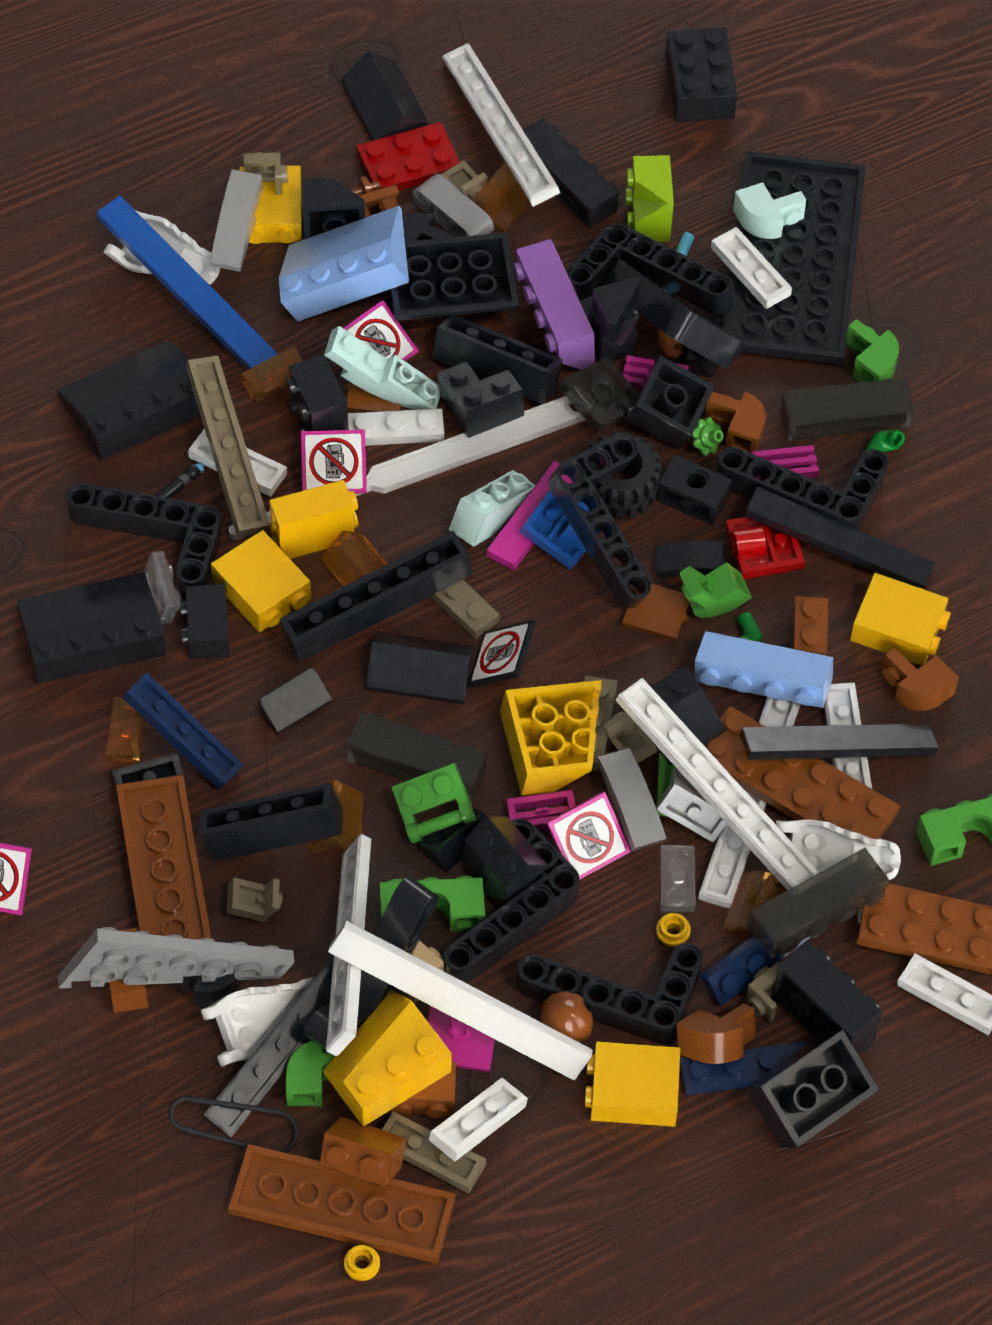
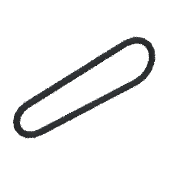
(233, 1105)

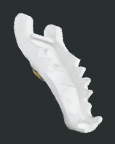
(184, 245)
(828, 844)
(250, 1015)

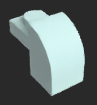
(765, 216)

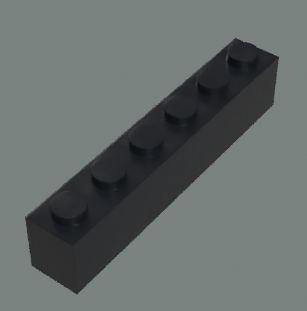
(376, 596)

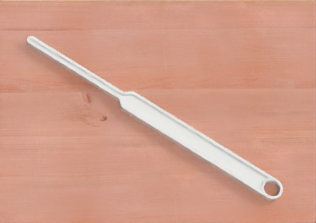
(463, 450)

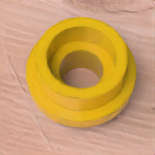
(673, 921)
(358, 1253)

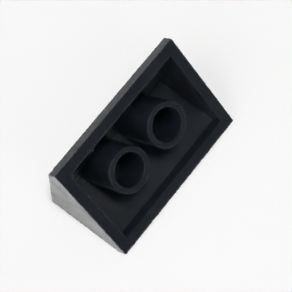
(382, 97)
(419, 667)

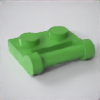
(429, 792)

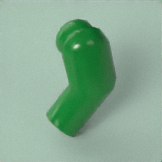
(886, 440)
(749, 627)

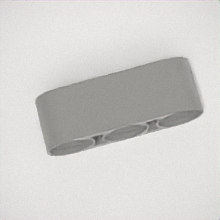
(451, 208)

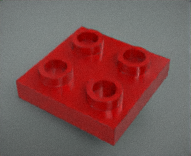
(762, 549)

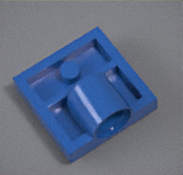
(553, 532)

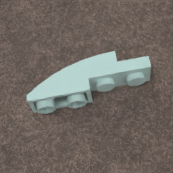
(386, 378)

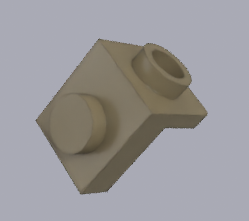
(268, 166)
(466, 179)
(625, 733)
(253, 899)
(761, 991)

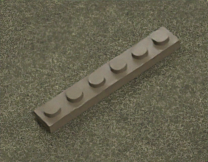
(227, 445)

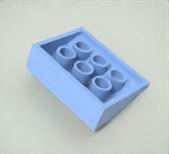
(344, 265)

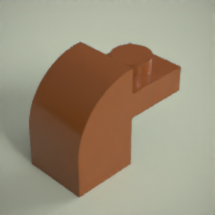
(743, 417)
(922, 687)
(716, 1038)

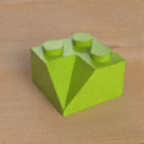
(650, 196)

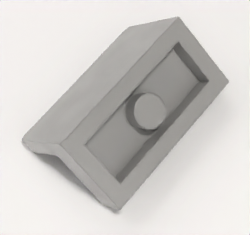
(689, 808)

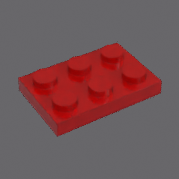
(408, 157)

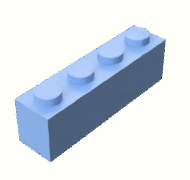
(764, 669)

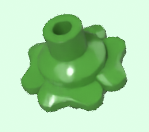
(707, 436)

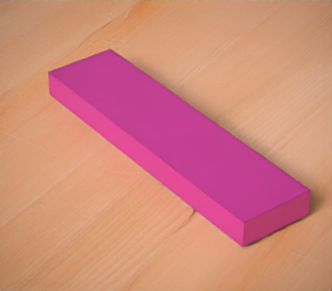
(510, 544)

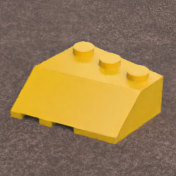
(551, 733)
(388, 1059)

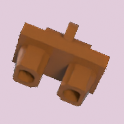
(376, 197)

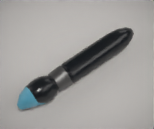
(190, 474)

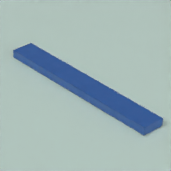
(185, 283)

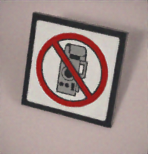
(501, 653)

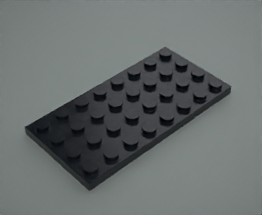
(811, 256)

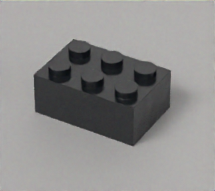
(701, 74)
(825, 997)
(812, 1089)

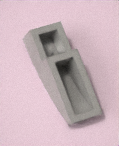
(236, 220)
(631, 799)

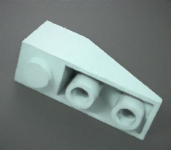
(489, 507)

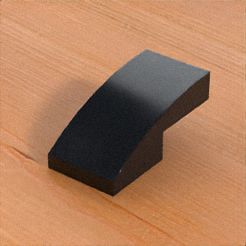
(677, 556)

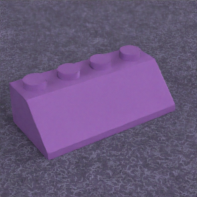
(555, 304)

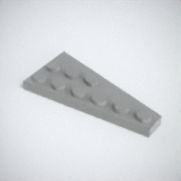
(165, 959)

